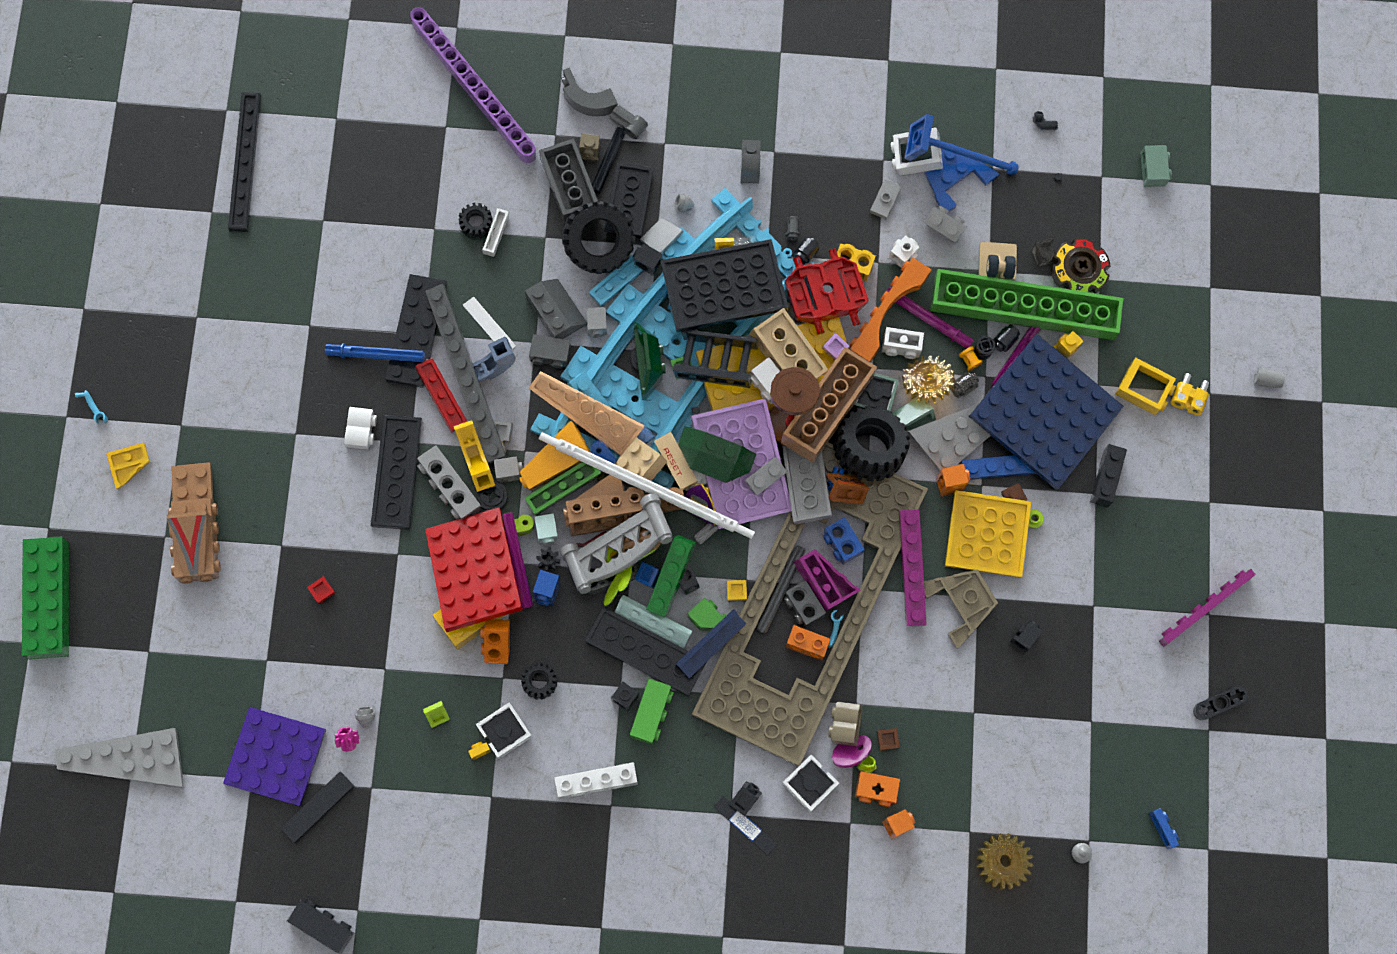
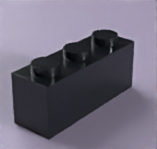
(1108, 475)
(321, 926)

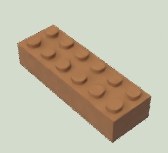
(837, 395)

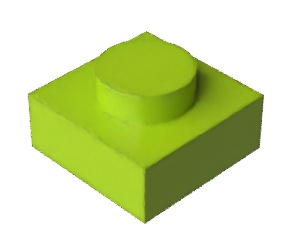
(436, 714)

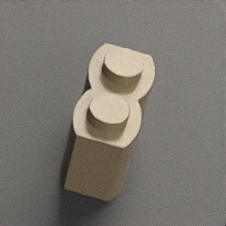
(846, 723)

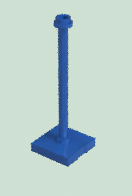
(920, 139)

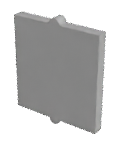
(661, 235)

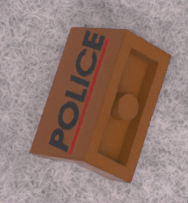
(847, 489)

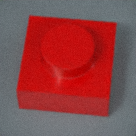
(321, 590)

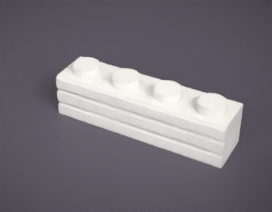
(495, 233)

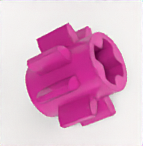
(346, 739)

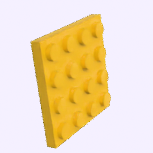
(988, 534)

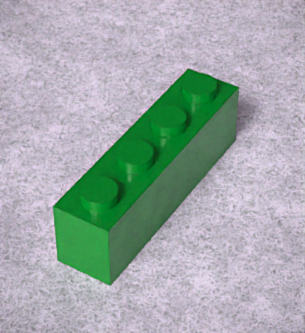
(671, 575)

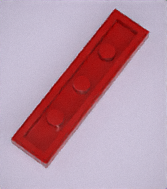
(440, 394)

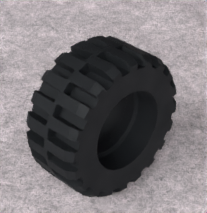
(598, 263)
(878, 424)

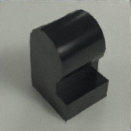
(689, 582)

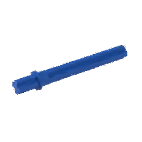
(374, 353)

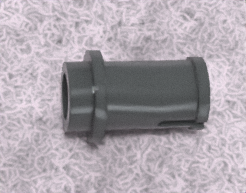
(792, 228)

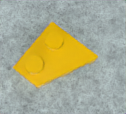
(127, 463)

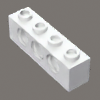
(596, 780)

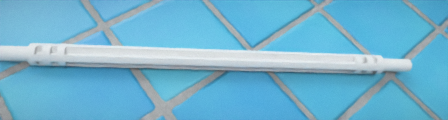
(646, 485)

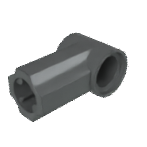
(631, 124)

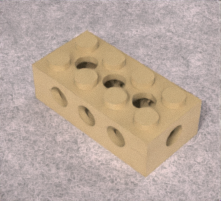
(790, 339)

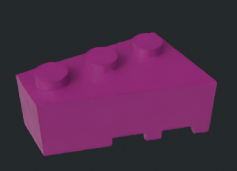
(824, 580)

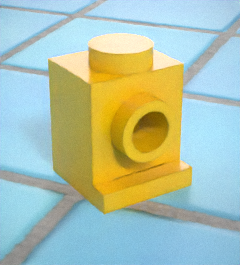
(1068, 344)

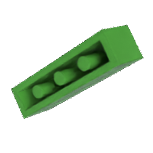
(562, 487)

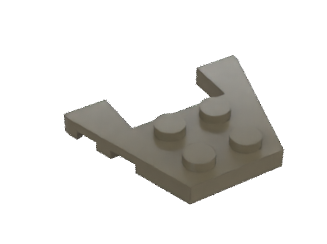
(970, 597)

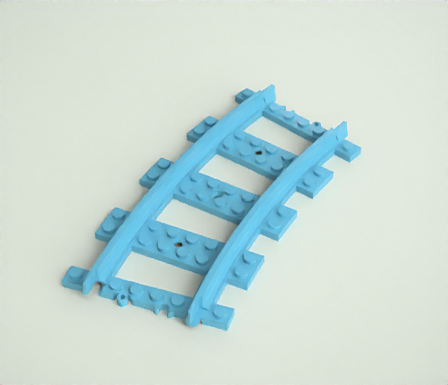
(631, 306)

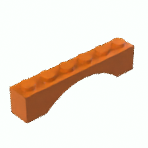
(910, 280)

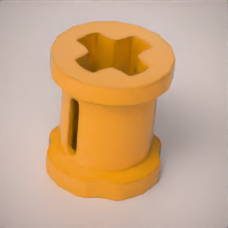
(970, 358)

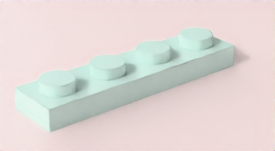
(653, 622)

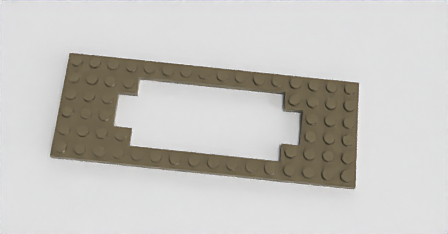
(762, 713)

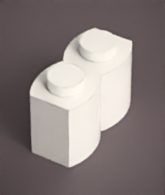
(359, 428)

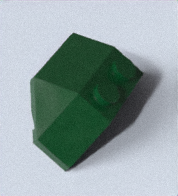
(648, 360)
(715, 455)

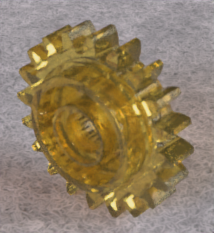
(940, 378)
(1016, 856)

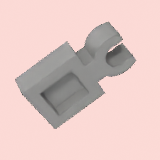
(504, 430)

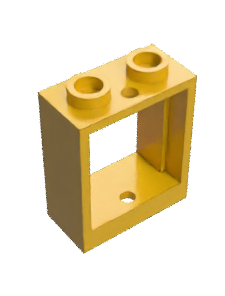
(1140, 400)

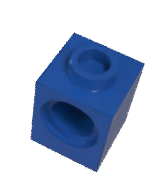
(648, 574)

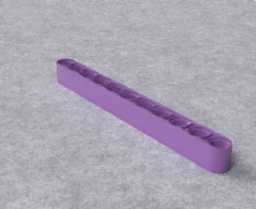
(476, 92)

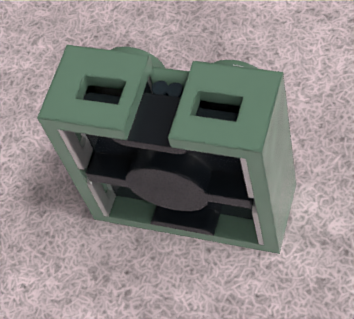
(878, 393)

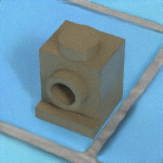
(589, 147)

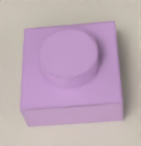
(834, 346)

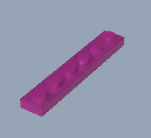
(912, 568)
(1212, 601)

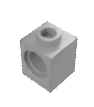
(596, 321)
(507, 469)

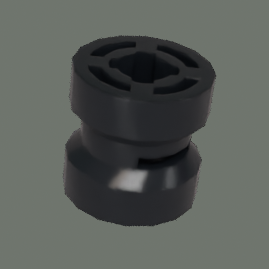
(984, 352)

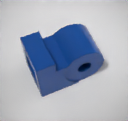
(601, 450)

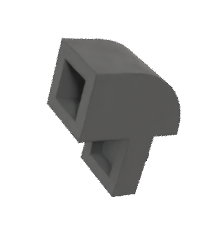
(750, 161)

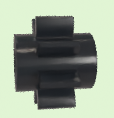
(544, 555)

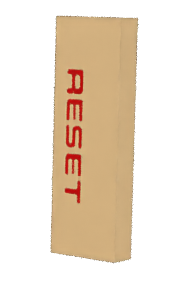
(675, 461)

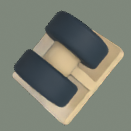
(997, 260)

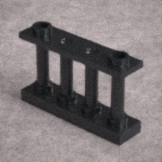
(721, 375)

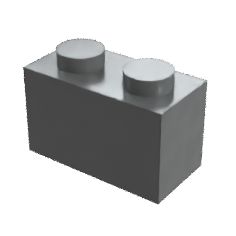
(549, 351)

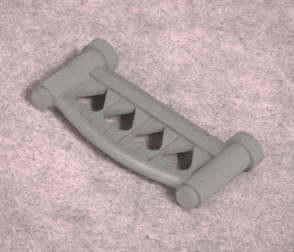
(580, 559)

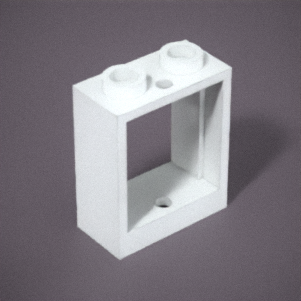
(917, 166)

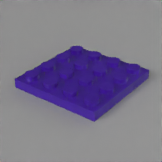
(274, 756)

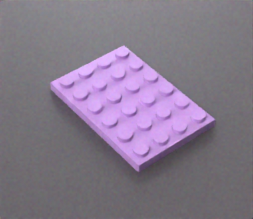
(751, 428)

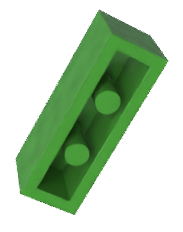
(651, 712)

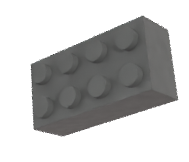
(567, 177)

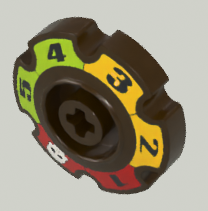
(1084, 254)

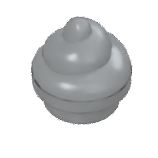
(683, 202)
(365, 715)
(1081, 853)

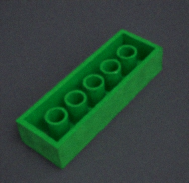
(45, 598)

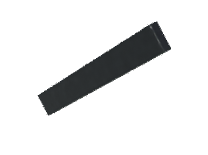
(244, 162)

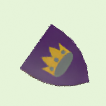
(700, 494)

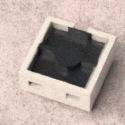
(504, 730)
(810, 783)

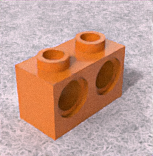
(497, 641)
(807, 643)

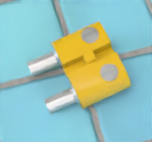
(1190, 398)

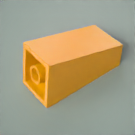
(550, 462)

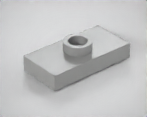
(885, 199)

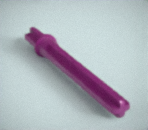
(939, 324)

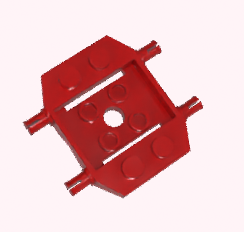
(844, 300)

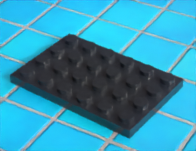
(724, 285)

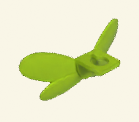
(620, 581)

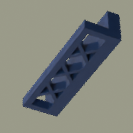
(711, 643)

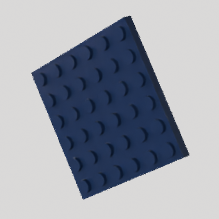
(1046, 411)

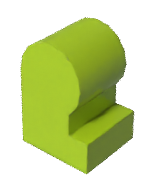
(524, 525)

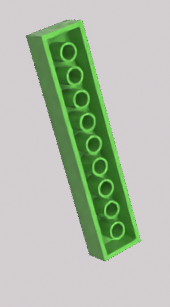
(1026, 304)

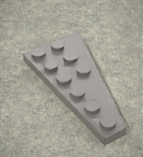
(949, 438)
(140, 757)

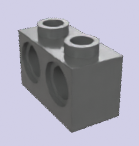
(809, 602)

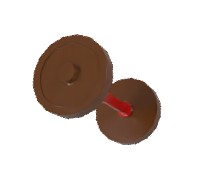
(793, 393)

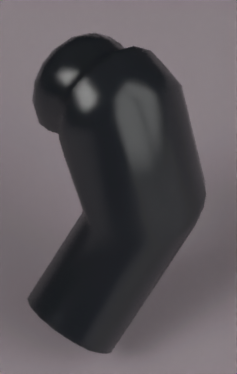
(1042, 123)

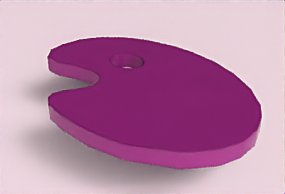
(849, 756)

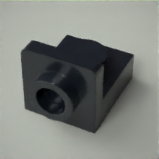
(745, 798)

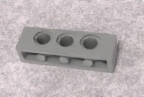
(435, 458)

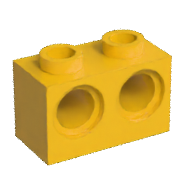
(858, 256)

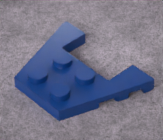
(954, 170)

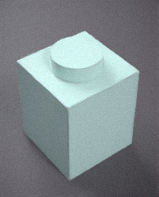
(546, 529)

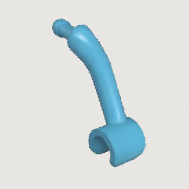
(97, 414)
(835, 629)

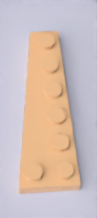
(595, 417)

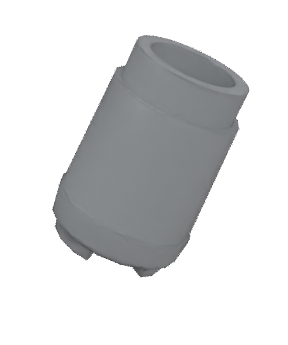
(1269, 378)

